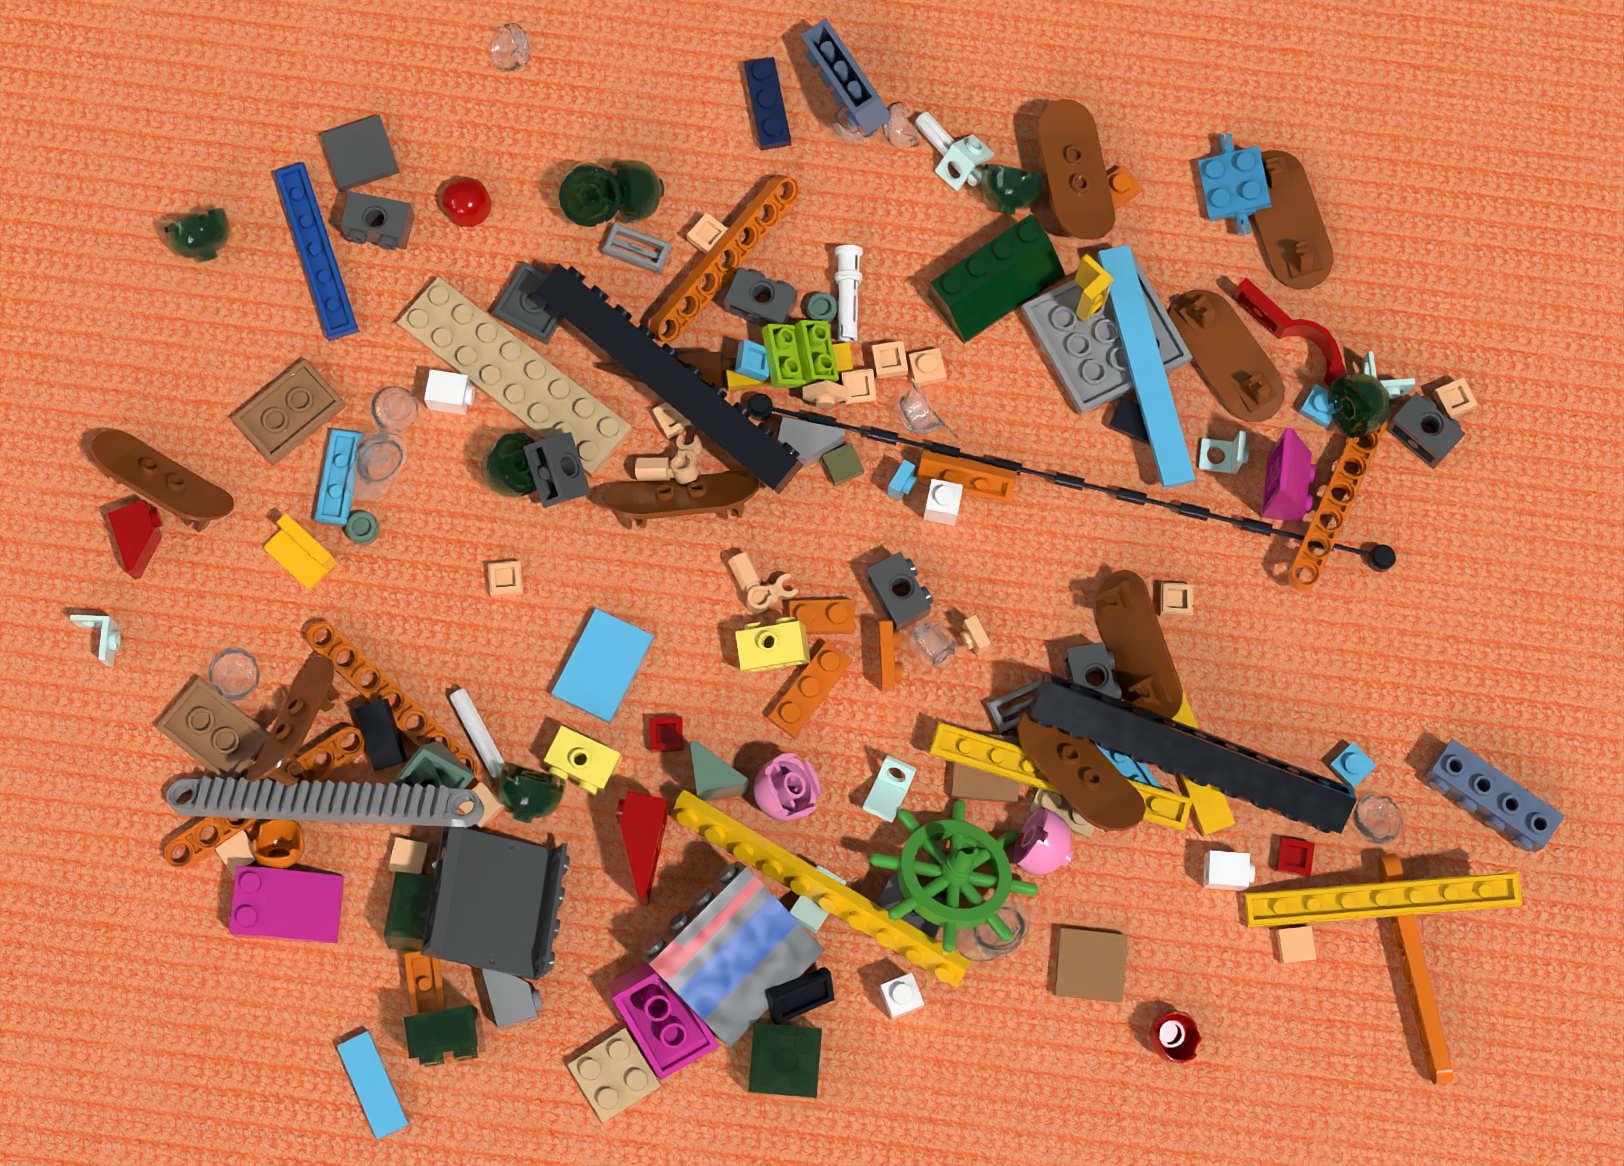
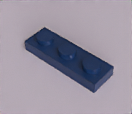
(767, 103)

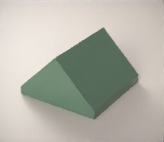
(434, 766)
(714, 776)

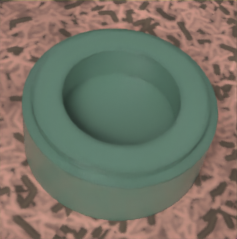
(822, 307)
(362, 528)

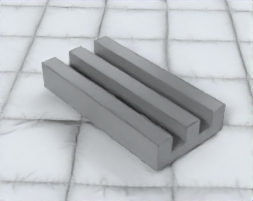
(633, 259)
(998, 717)

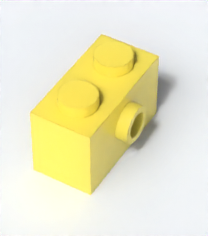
(772, 646)
(582, 760)

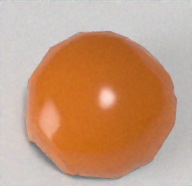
(279, 844)

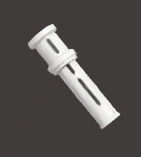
(848, 279)

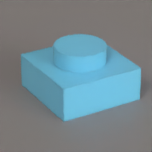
(752, 360)
(1317, 407)
(902, 481)
(1352, 765)

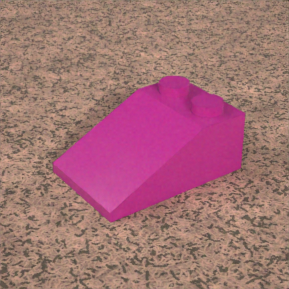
(1288, 479)
(286, 905)
(661, 1020)

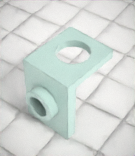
(968, 154)
(1394, 387)
(1235, 454)
(110, 637)
(888, 790)
(810, 913)

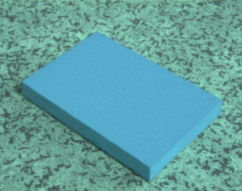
(602, 665)

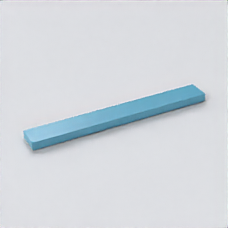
(1147, 369)

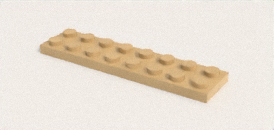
(513, 374)

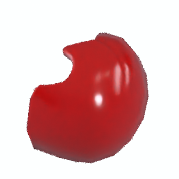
(466, 201)
(1175, 1036)

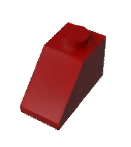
(136, 535)

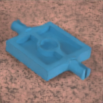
(1234, 184)

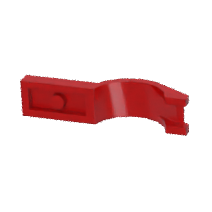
(1282, 326)

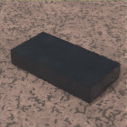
(1129, 421)
(381, 734)
(800, 995)

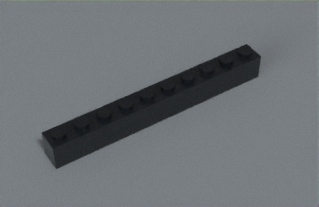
(669, 378)
(1192, 753)

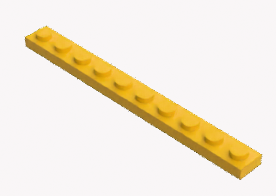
(820, 888)

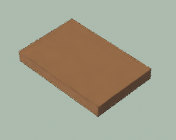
(288, 411)
(213, 731)

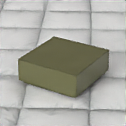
(843, 464)

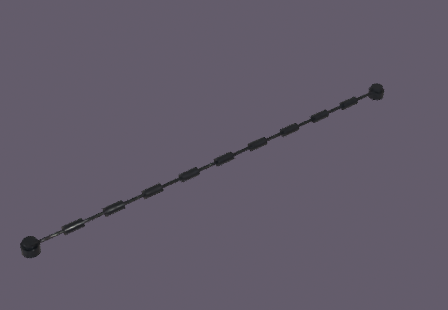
(760, 405)

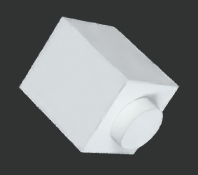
(449, 392)
(943, 502)
(1228, 870)
(901, 996)

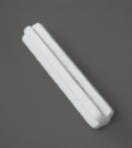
(943, 142)
(478, 732)

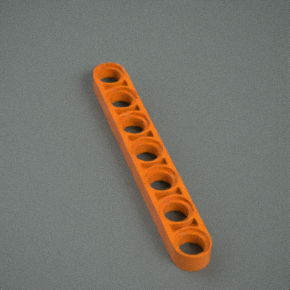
(711, 262)
(1335, 508)
(382, 689)
(226, 830)
(1418, 982)

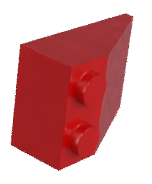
(643, 829)

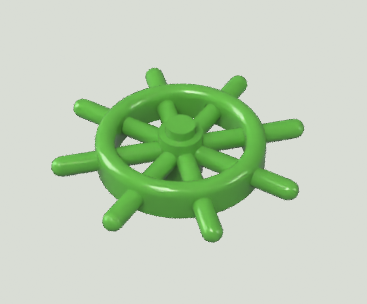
(954, 874)

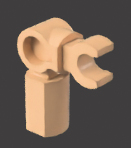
(681, 467)
(758, 596)

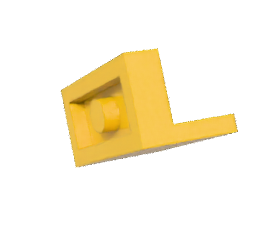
(1096, 287)
(299, 553)

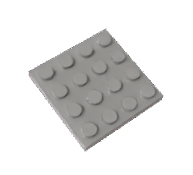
(1091, 352)

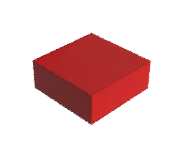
(666, 734)
(1295, 857)

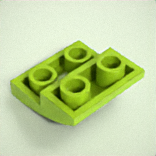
(799, 353)

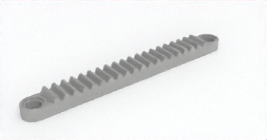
(326, 802)

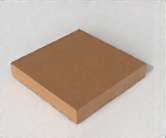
(983, 786)
(1090, 965)

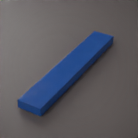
(316, 251)

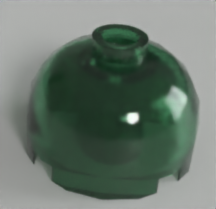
(1011, 187)
(639, 190)
(589, 194)
(199, 235)
(1359, 404)
(507, 467)
(529, 793)

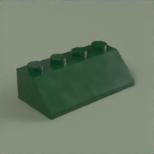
(996, 279)

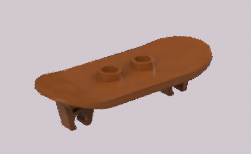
(1075, 170)
(1293, 225)
(1228, 355)
(160, 478)
(672, 499)
(1138, 644)
(305, 699)
(1082, 776)

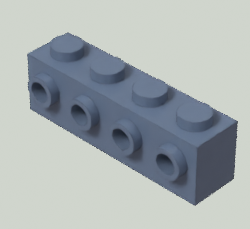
(847, 78)
(1493, 796)

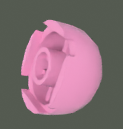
(786, 788)
(1044, 844)

